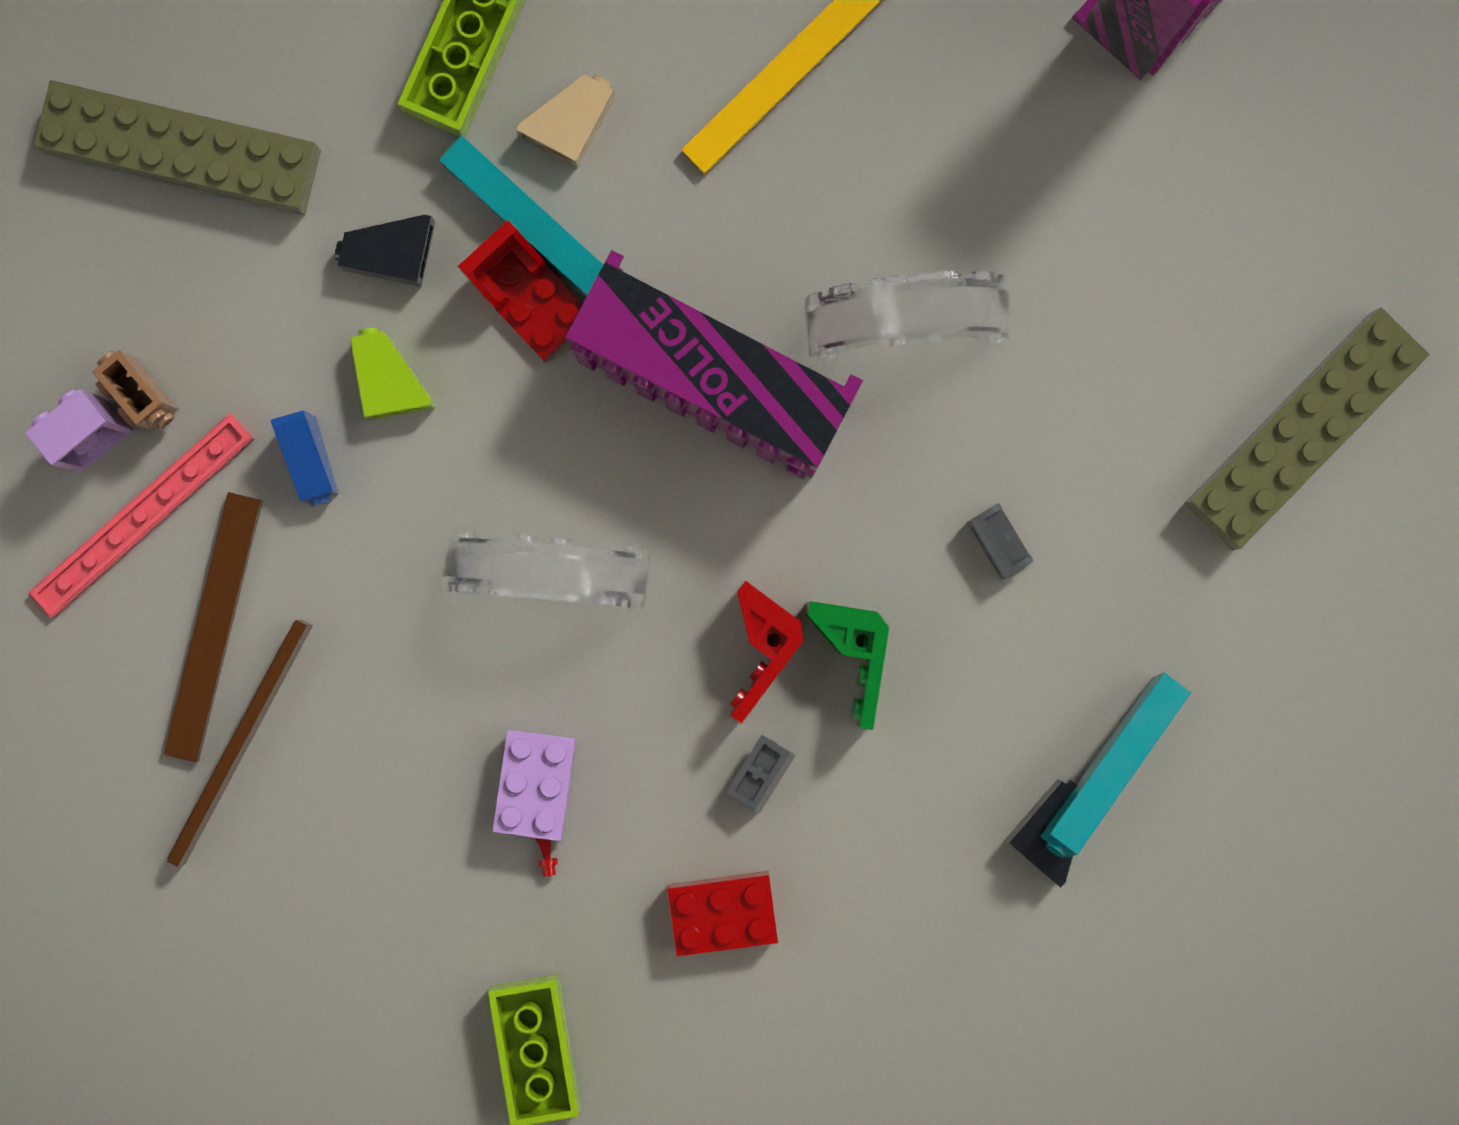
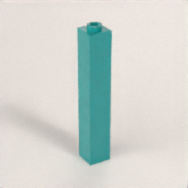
(513, 204)
(1114, 766)

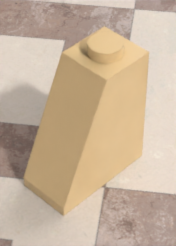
(569, 119)

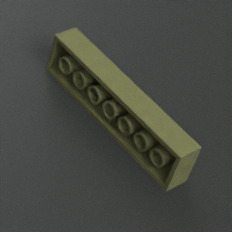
(177, 147)
(1306, 429)

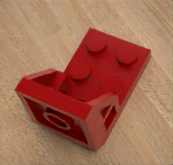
(522, 289)
(761, 619)

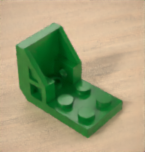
(840, 628)

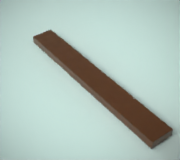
(213, 627)
(239, 742)

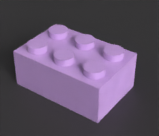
(78, 430)
(535, 785)

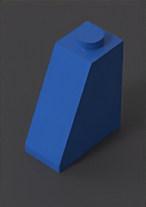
(305, 457)

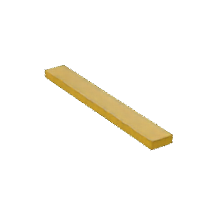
(776, 81)

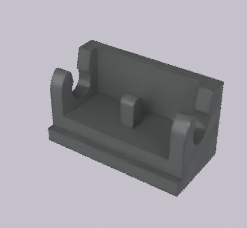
(1000, 541)
(760, 773)

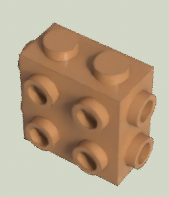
(134, 390)

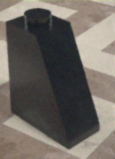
(388, 250)
(1027, 834)

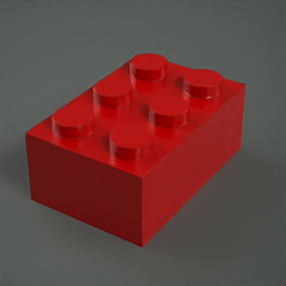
(722, 913)

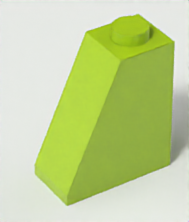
(385, 377)

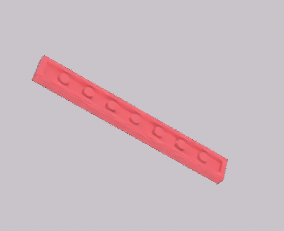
(141, 516)

